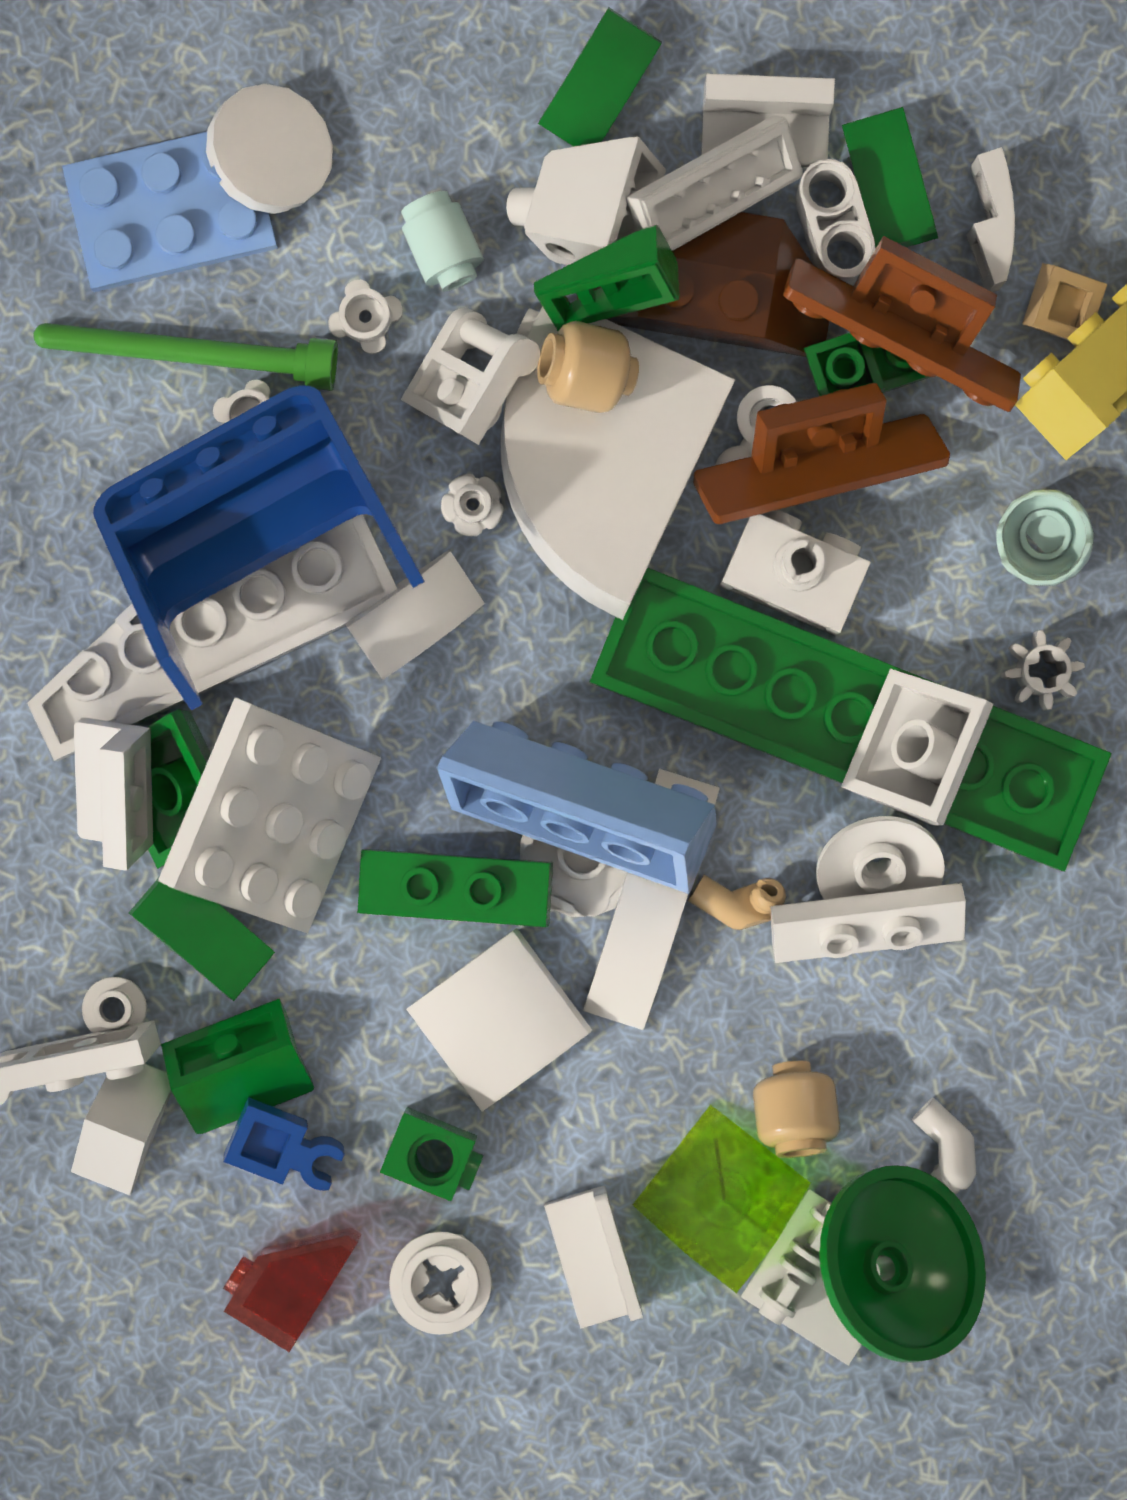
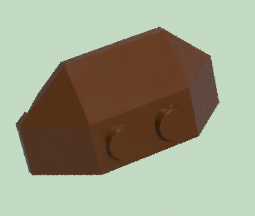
(735, 290)

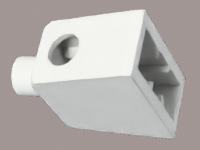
(583, 197)

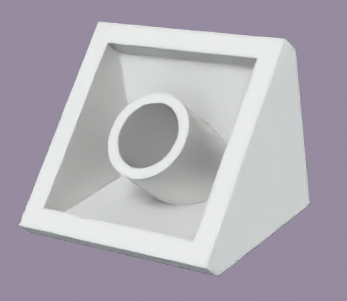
(917, 747)

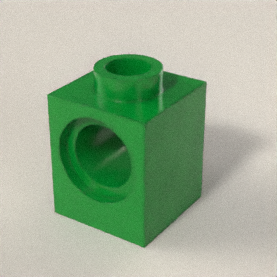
(403, 1163)

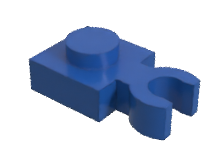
(273, 1142)

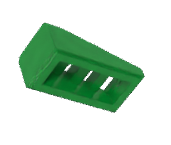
(632, 277)

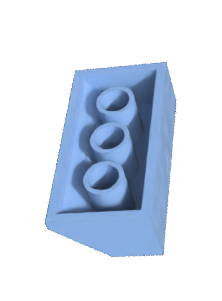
(579, 803)

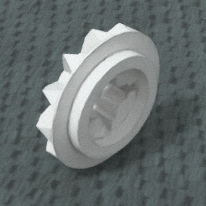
(437, 1313)

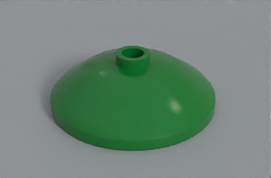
(926, 1260)

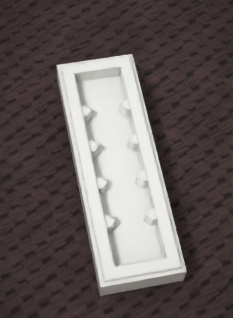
(719, 183)
(868, 923)

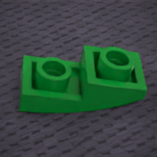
(600, 81)
(890, 178)
(850, 364)
(203, 937)

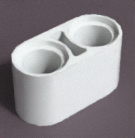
(838, 223)

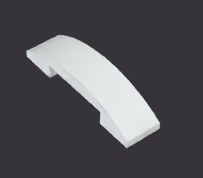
(639, 938)

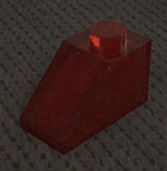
(287, 1284)

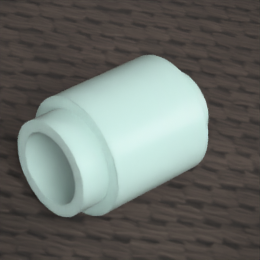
(441, 241)

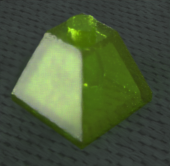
(722, 1198)

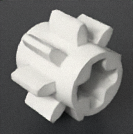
(1051, 655)

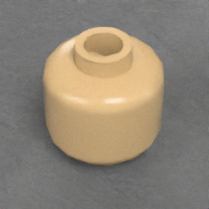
(587, 367)
(796, 1110)

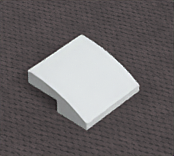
(499, 1019)

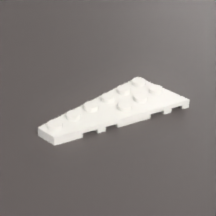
(220, 637)

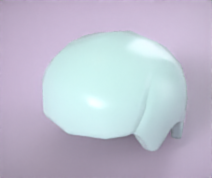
(1058, 528)

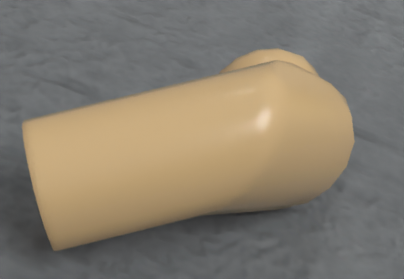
(739, 907)

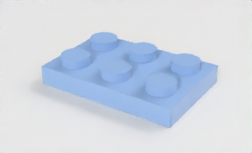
(159, 214)

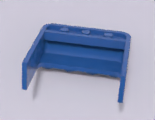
(231, 509)

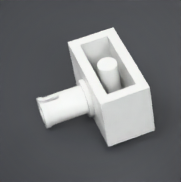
(796, 571)

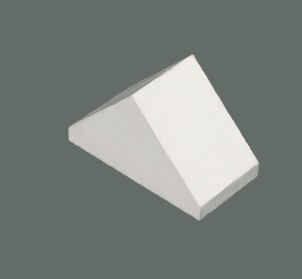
(122, 1128)

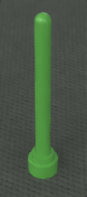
(308, 363)

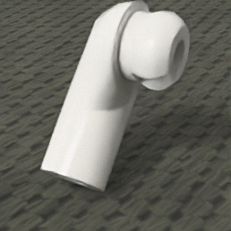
(955, 1146)

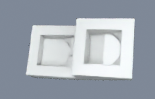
(993, 238)
(416, 617)

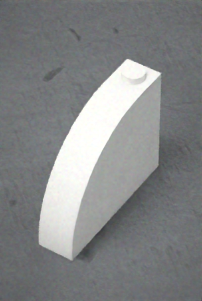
(605, 484)

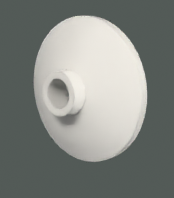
(908, 851)

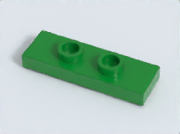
(455, 887)

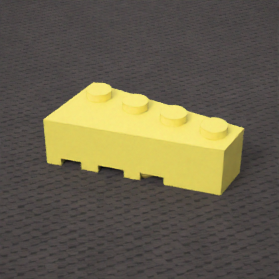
(1085, 390)

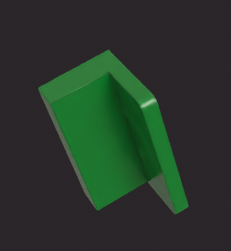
(235, 1060)

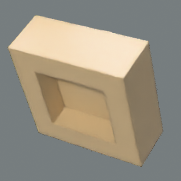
(1062, 301)

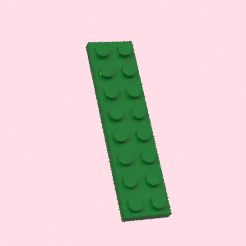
(813, 701)

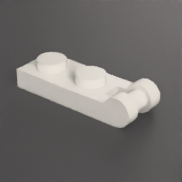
(67, 1061)

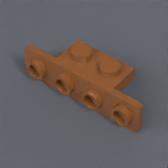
(914, 313)
(819, 452)

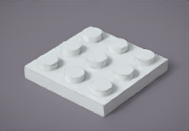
(269, 817)

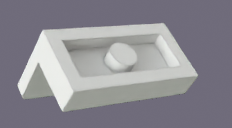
(742, 101)
(114, 789)
(593, 1257)

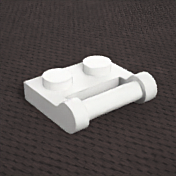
(460, 393)

